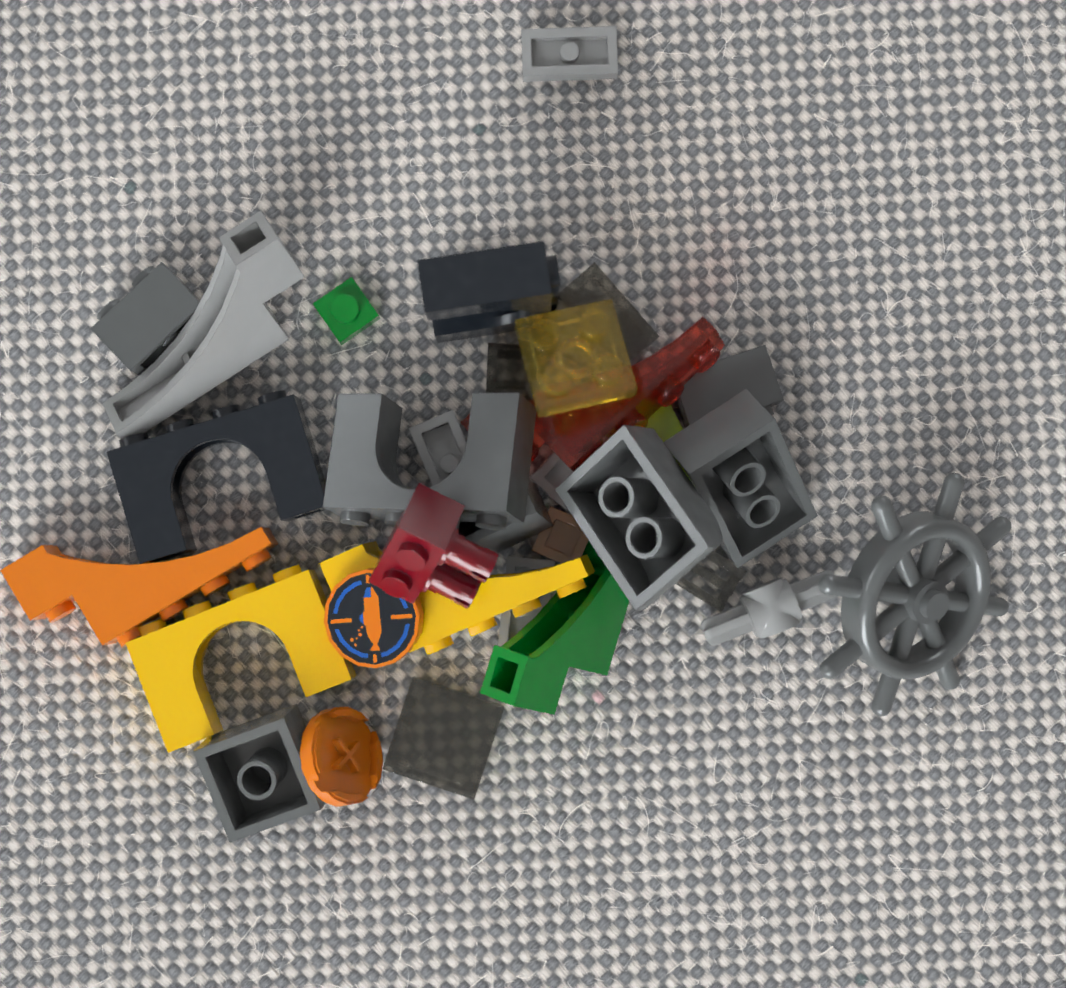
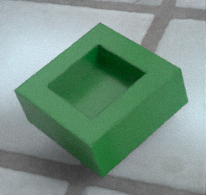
(346, 311)

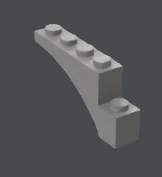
(222, 335)

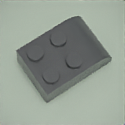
(744, 476)
(641, 514)

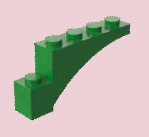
(566, 633)

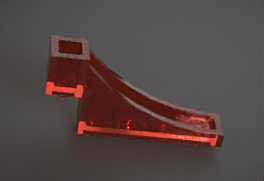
(659, 382)

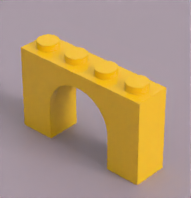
(173, 655)

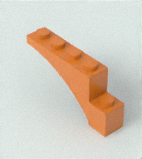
(127, 596)

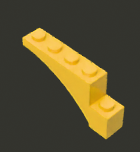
(495, 596)

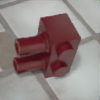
(425, 549)

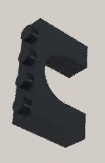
(487, 289)
(153, 469)

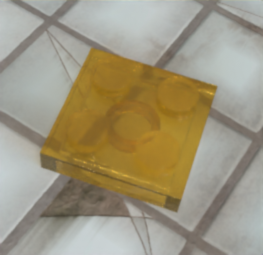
(575, 358)

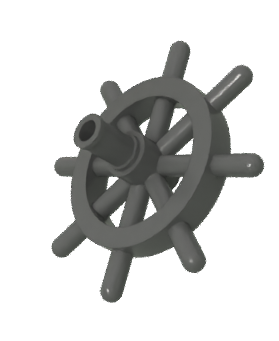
(915, 594)

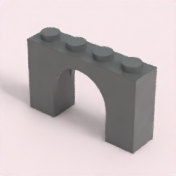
(488, 479)

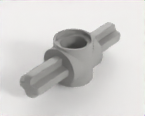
(766, 609)

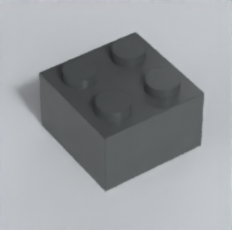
(257, 773)

